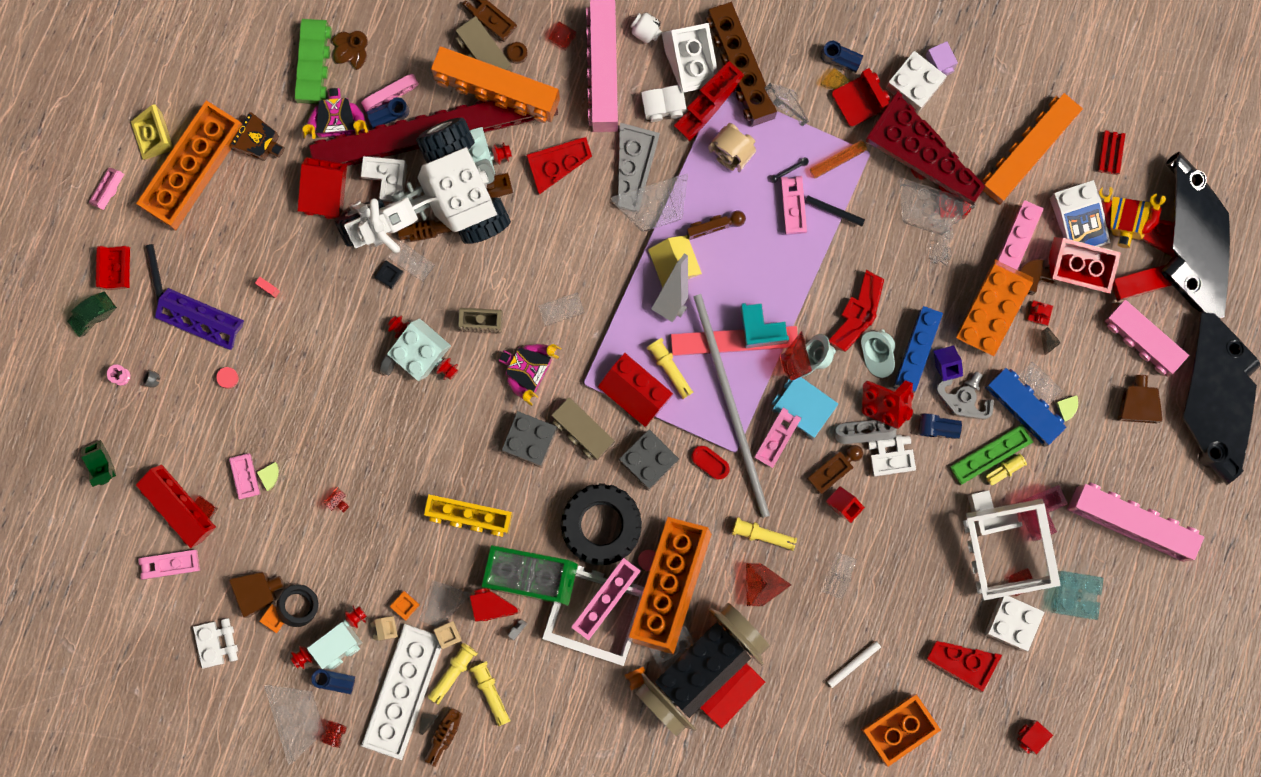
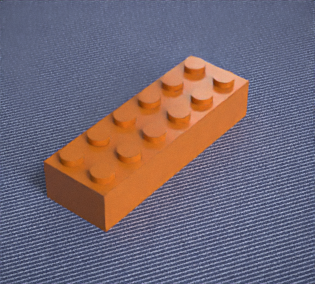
(495, 84)
(190, 165)
(670, 585)

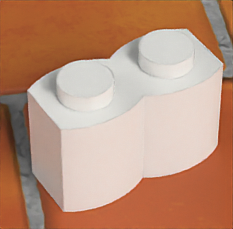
(663, 103)

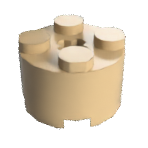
(733, 147)

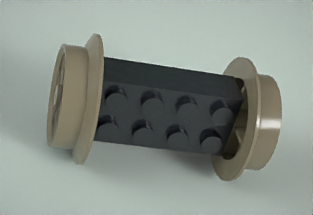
(703, 669)

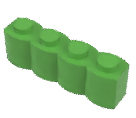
(312, 60)

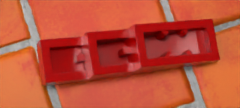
(709, 101)

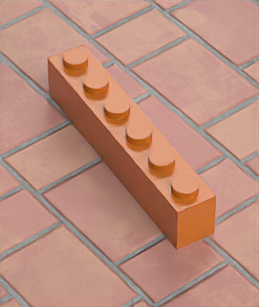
(1032, 148)

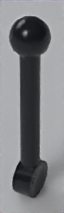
(804, 162)

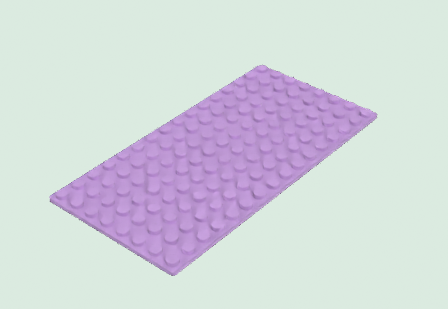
(736, 265)

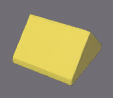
(151, 133)
(667, 254)

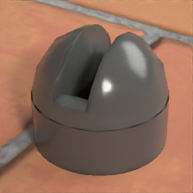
(150, 379)

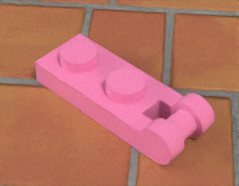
(793, 205)
(777, 438)
(169, 564)

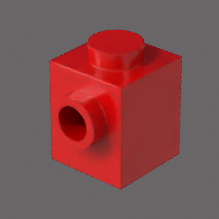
(841, 501)
(1033, 737)

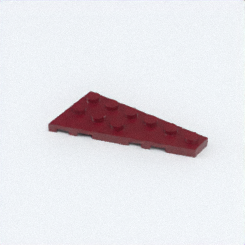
(918, 146)

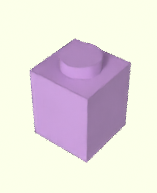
(942, 58)

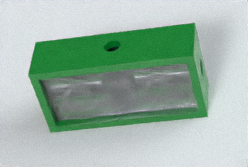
(529, 575)

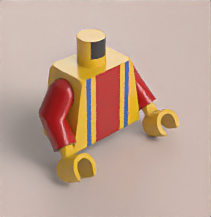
(1130, 217)

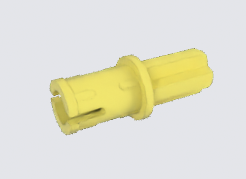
(1006, 469)

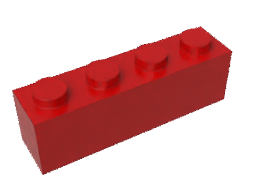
(175, 506)

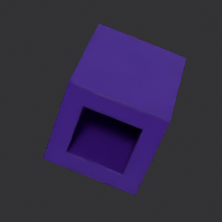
(948, 363)

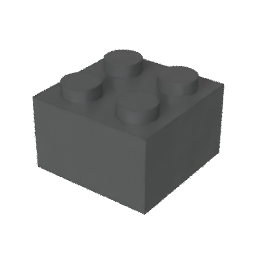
(529, 439)
(649, 459)

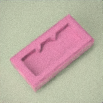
(106, 188)
(244, 476)

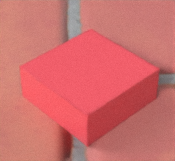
(267, 287)

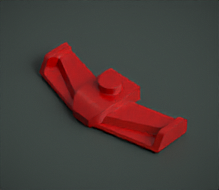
(859, 313)

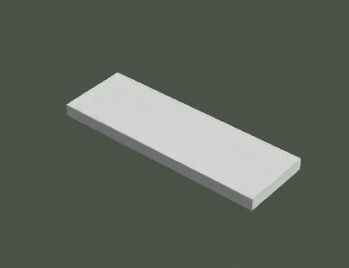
(402, 692)

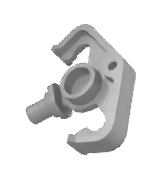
(963, 401)

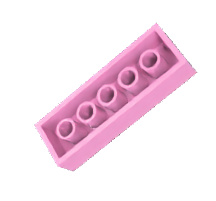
(603, 69)
(1135, 522)

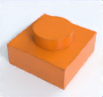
(405, 605)
(271, 619)

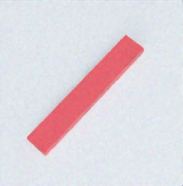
(726, 341)

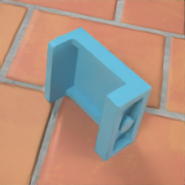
(806, 402)

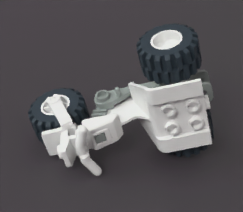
(450, 185)

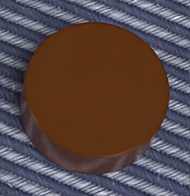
(517, 52)

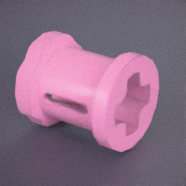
(113, 371)

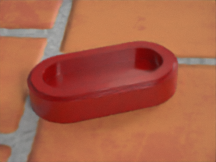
(710, 462)

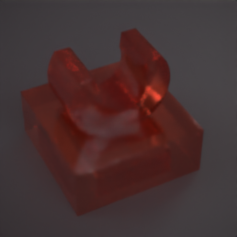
(562, 36)
(336, 500)

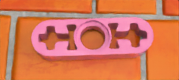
(392, 91)

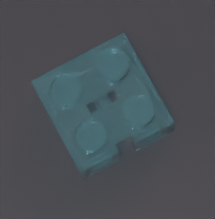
(1067, 595)

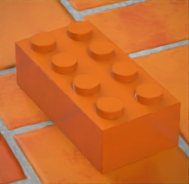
(994, 307)

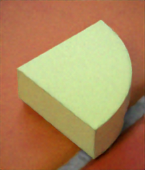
(1068, 407)
(269, 475)

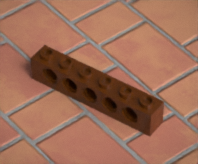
(726, 16)

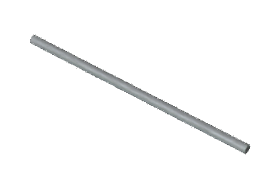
(731, 405)

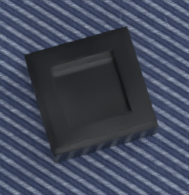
(389, 274)

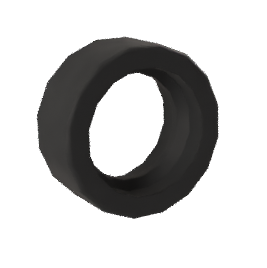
(308, 594)

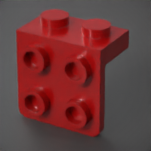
(861, 98)
(888, 405)

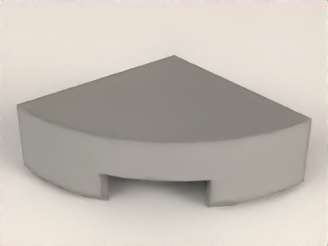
(515, 631)

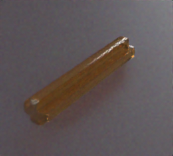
(838, 159)

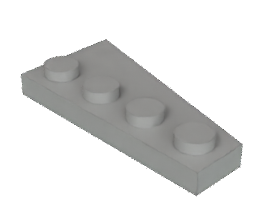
(635, 156)

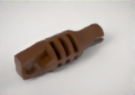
(423, 230)
(443, 735)

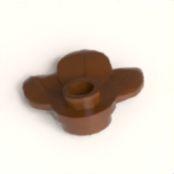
(348, 50)

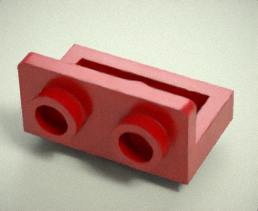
(113, 267)

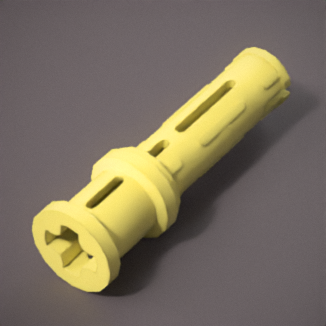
(665, 360)
(754, 532)
(458, 665)
(486, 684)

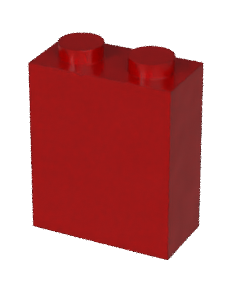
(322, 188)

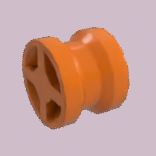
(635, 678)

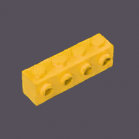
(468, 514)

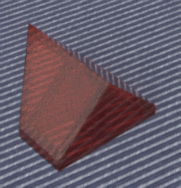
(796, 359)
(762, 584)

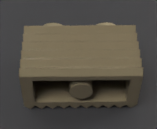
(480, 320)

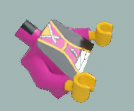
(334, 117)
(528, 368)

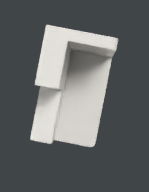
(390, 171)
(983, 501)

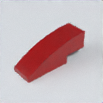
(1139, 283)

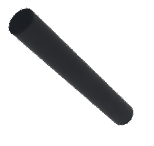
(834, 211)
(154, 271)

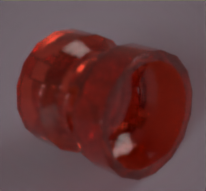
(333, 734)

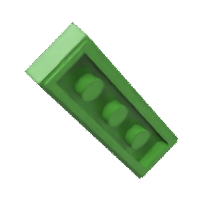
(991, 454)

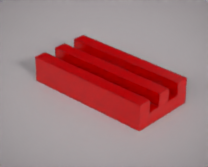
(1114, 135)

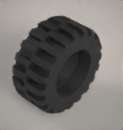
(601, 495)

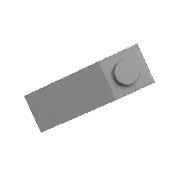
(674, 293)

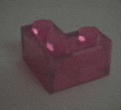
(1053, 499)

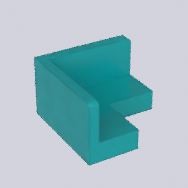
(760, 334)

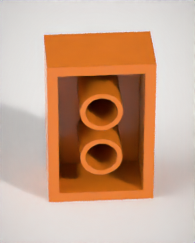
(900, 730)

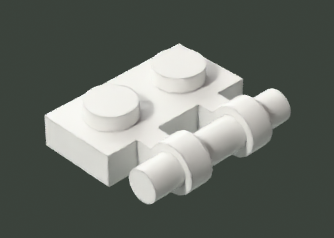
(892, 462)
(209, 643)

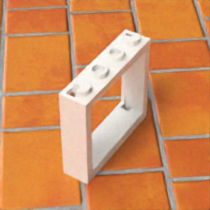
(596, 577)
(1021, 586)

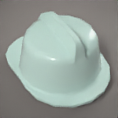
(819, 352)
(878, 352)

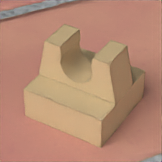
(385, 628)
(447, 635)

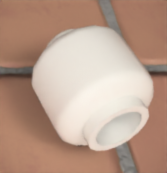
(646, 27)

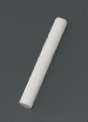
(854, 664)

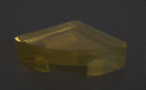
(835, 80)

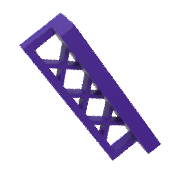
(199, 314)

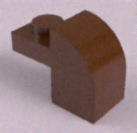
(1035, 270)

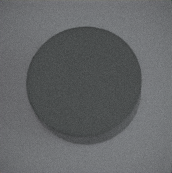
(387, 365)

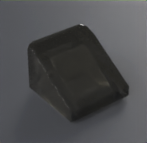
(1049, 340)
(427, 721)

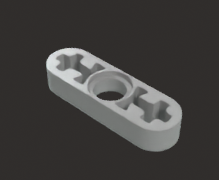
(851, 428)

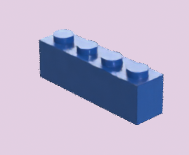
(918, 347)
(1026, 407)

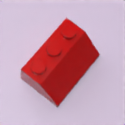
(1083, 264)
(635, 390)
(490, 606)
(733, 695)

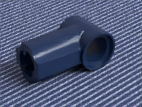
(844, 57)
(385, 114)
(934, 426)
(336, 681)

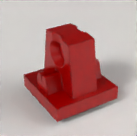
(1040, 313)

